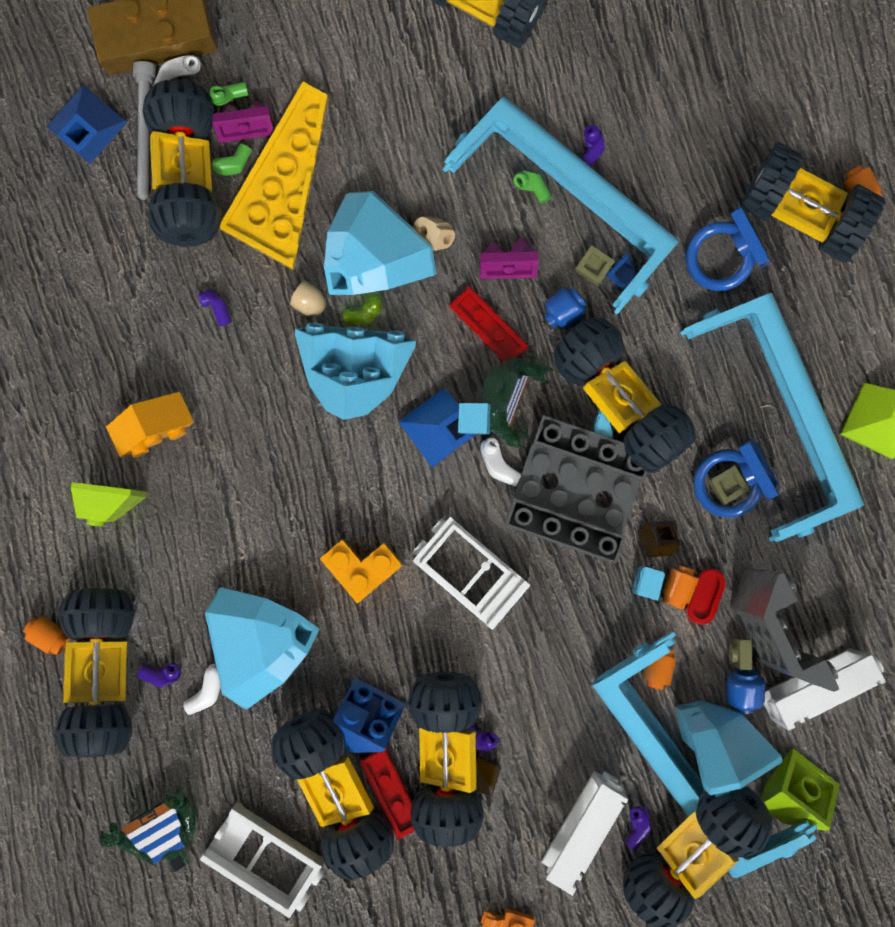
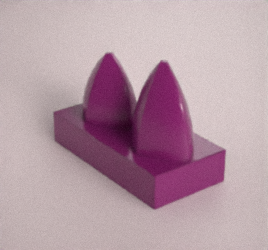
(237, 124)
(519, 263)

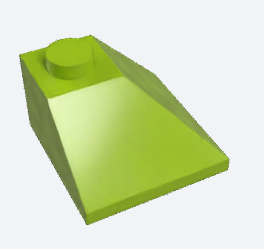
(873, 420)
(103, 503)
(801, 793)

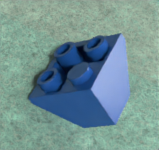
(86, 124)
(435, 428)
(367, 718)

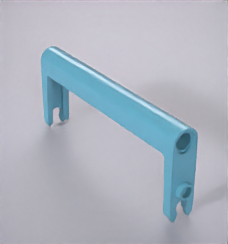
(575, 177)
(802, 406)
(669, 761)

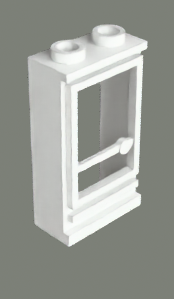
(500, 596)
(798, 699)
(584, 830)
(230, 840)

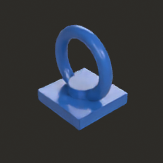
(746, 242)
(754, 470)

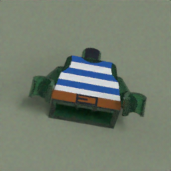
(504, 392)
(157, 832)

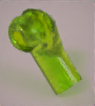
(366, 313)

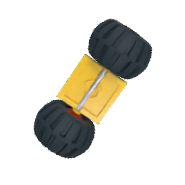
(179, 121)
(624, 399)
(95, 673)
(447, 808)
(357, 834)
(696, 855)

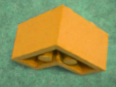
(148, 423)
(358, 575)

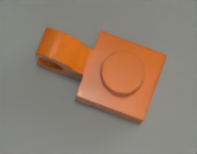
(510, 919)

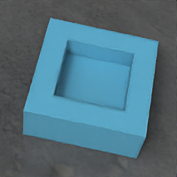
(474, 418)

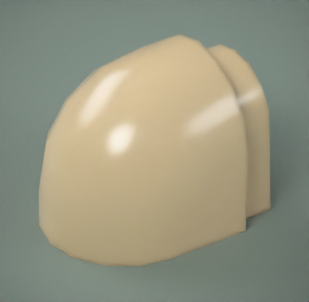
(435, 231)
(308, 300)

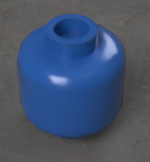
(565, 308)
(745, 690)

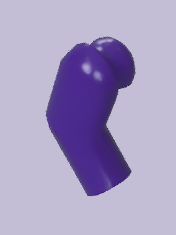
(594, 144)
(218, 306)
(160, 677)
(484, 739)
(641, 827)

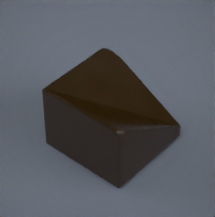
(659, 538)
(486, 775)

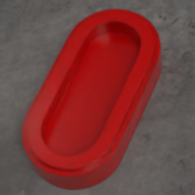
(706, 596)

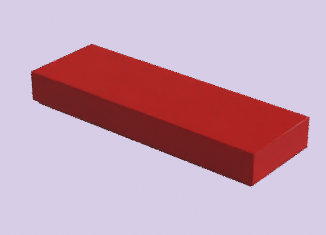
(487, 325)
(389, 791)

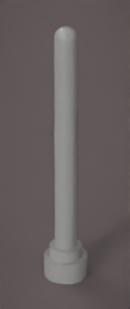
(145, 74)

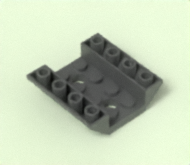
(569, 511)
(754, 608)

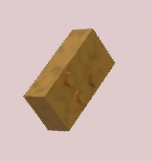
(149, 32)

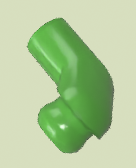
(224, 94)
(233, 164)
(532, 182)

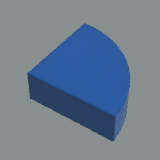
(622, 273)

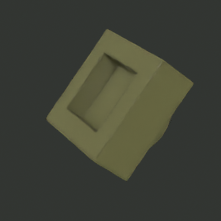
(594, 265)
(728, 485)
(741, 653)

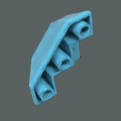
(373, 248)
(352, 366)
(255, 644)
(725, 746)

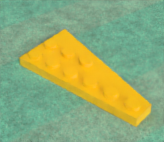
(276, 193)

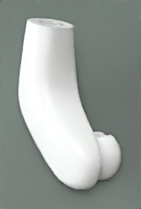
(178, 67)
(495, 463)
(207, 695)

